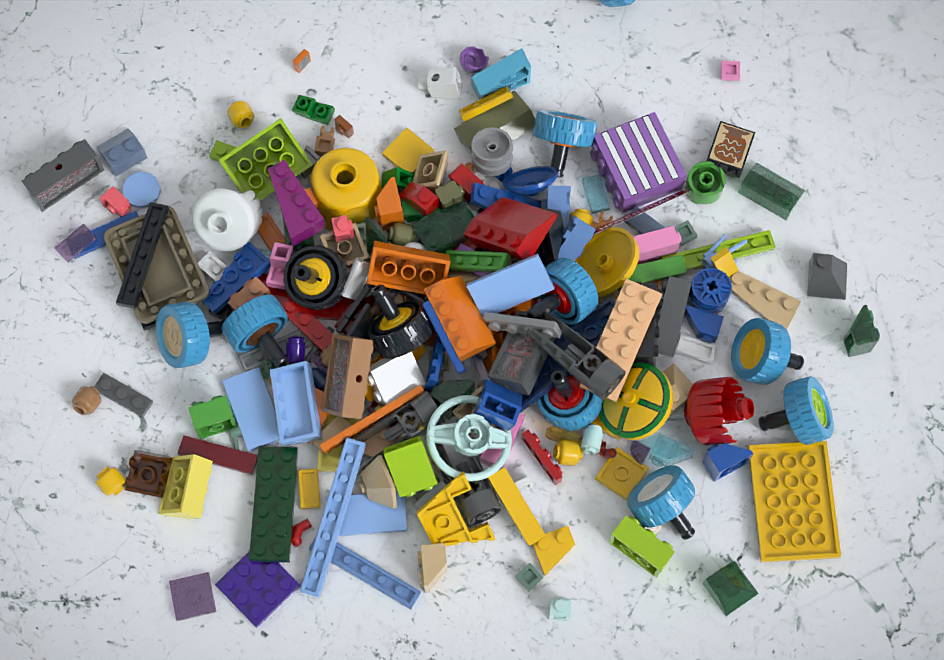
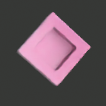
(730, 70)

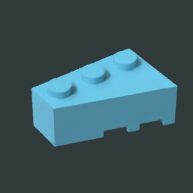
(511, 72)

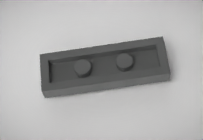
(123, 395)

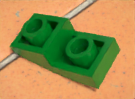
(313, 110)

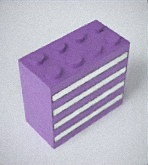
(637, 162)

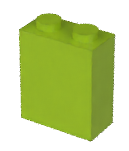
(410, 466)

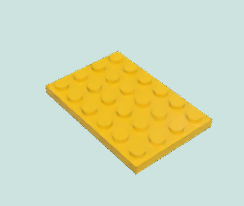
(794, 502)

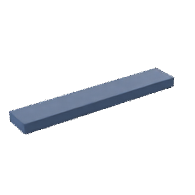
(374, 575)

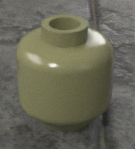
(401, 234)

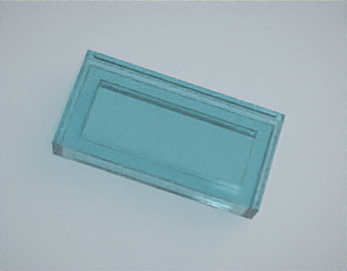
(595, 194)

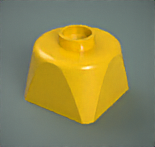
(345, 184)

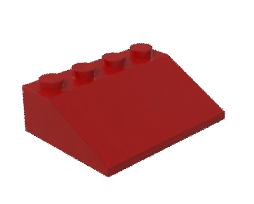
(510, 228)

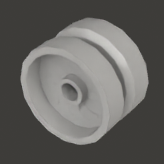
(492, 151)

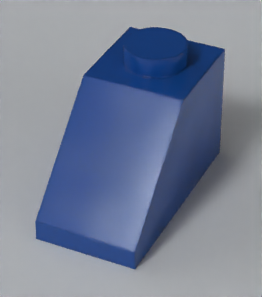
(704, 323)

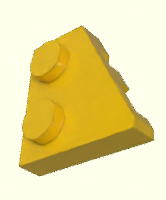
(553, 548)

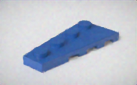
(485, 196)
(246, 266)
(435, 365)

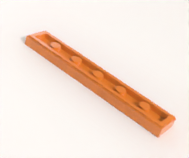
(369, 421)

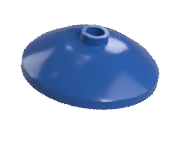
(530, 180)

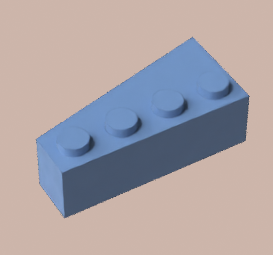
(574, 238)

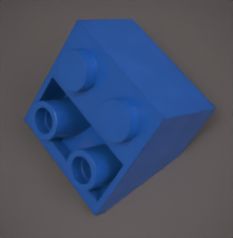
(499, 405)

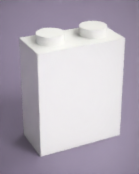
(394, 378)

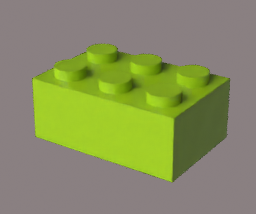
(641, 545)

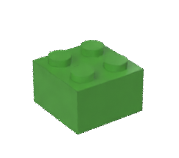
(212, 416)

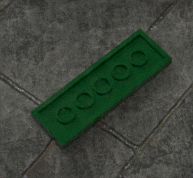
(273, 504)

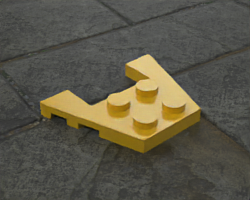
(444, 521)

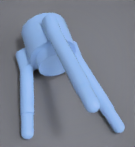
(707, 256)

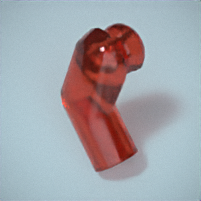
(607, 453)

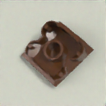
(148, 473)

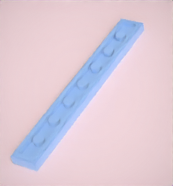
(333, 517)

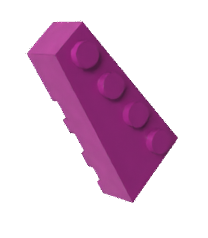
(296, 206)

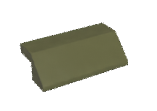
(511, 116)

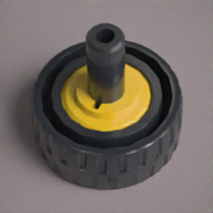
(315, 277)
(400, 326)

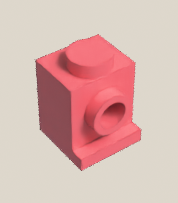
(115, 202)
(342, 228)

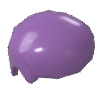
(473, 59)

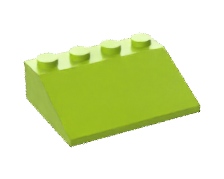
(250, 161)

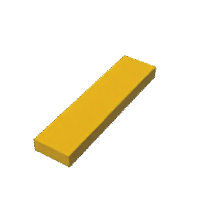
(516, 506)

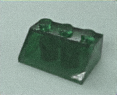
(771, 191)

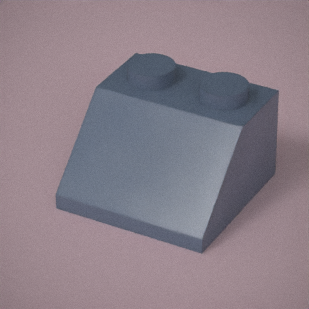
(122, 152)

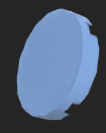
(141, 189)

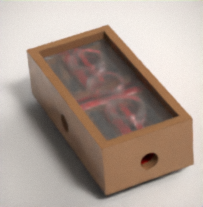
(347, 376)

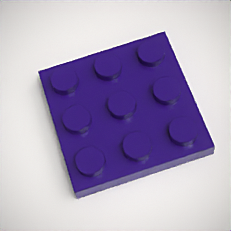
(257, 588)

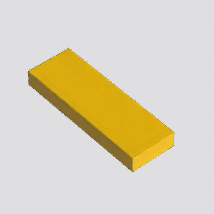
(485, 103)

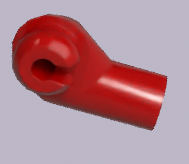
(297, 531)

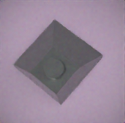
(827, 277)

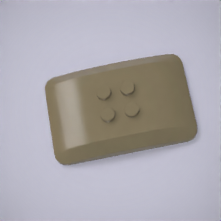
(173, 269)

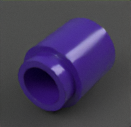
(295, 349)

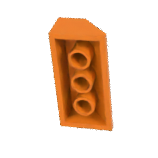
(406, 267)
(459, 317)

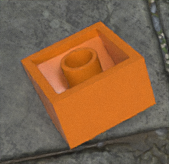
(389, 206)

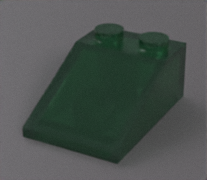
(444, 228)

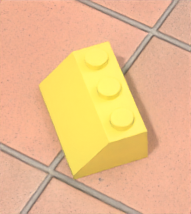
(186, 487)

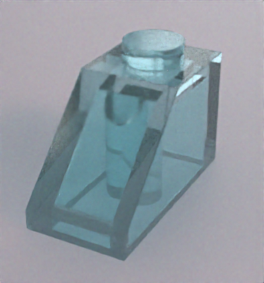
(669, 452)

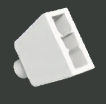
(442, 83)

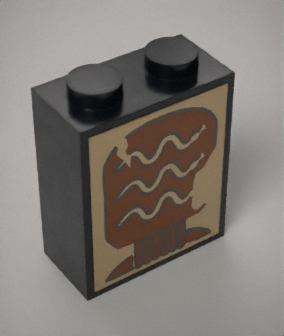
(730, 148)

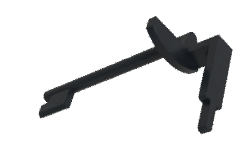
(366, 292)

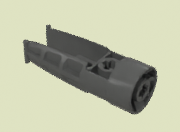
(597, 370)
(422, 407)
(477, 505)

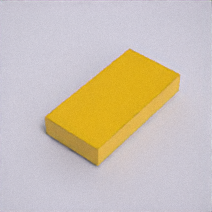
(724, 261)
(309, 488)

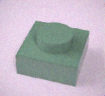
(686, 232)
(529, 577)

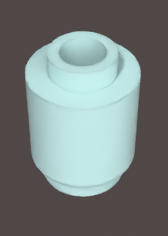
(592, 439)

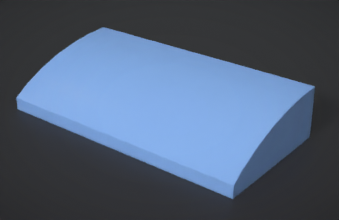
(296, 403)

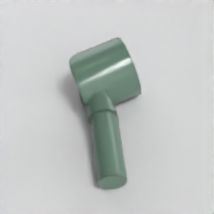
(235, 432)

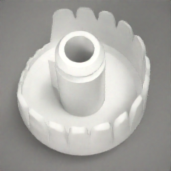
(227, 218)

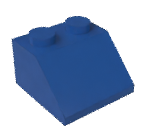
(725, 459)

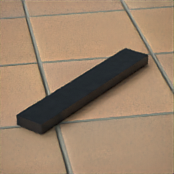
(142, 255)

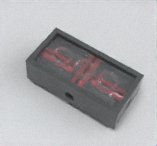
(63, 175)
(518, 362)

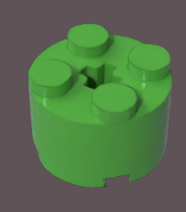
(714, 183)

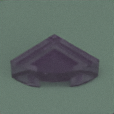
(639, 451)

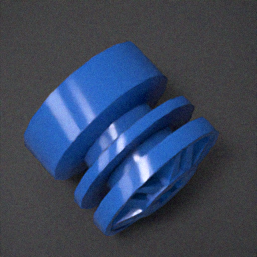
(707, 300)

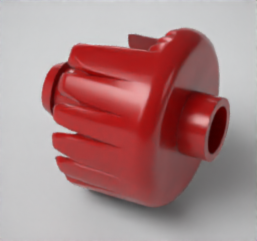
(713, 404)

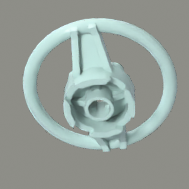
(457, 436)

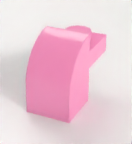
(278, 259)

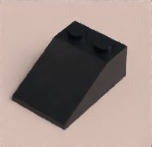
(550, 246)

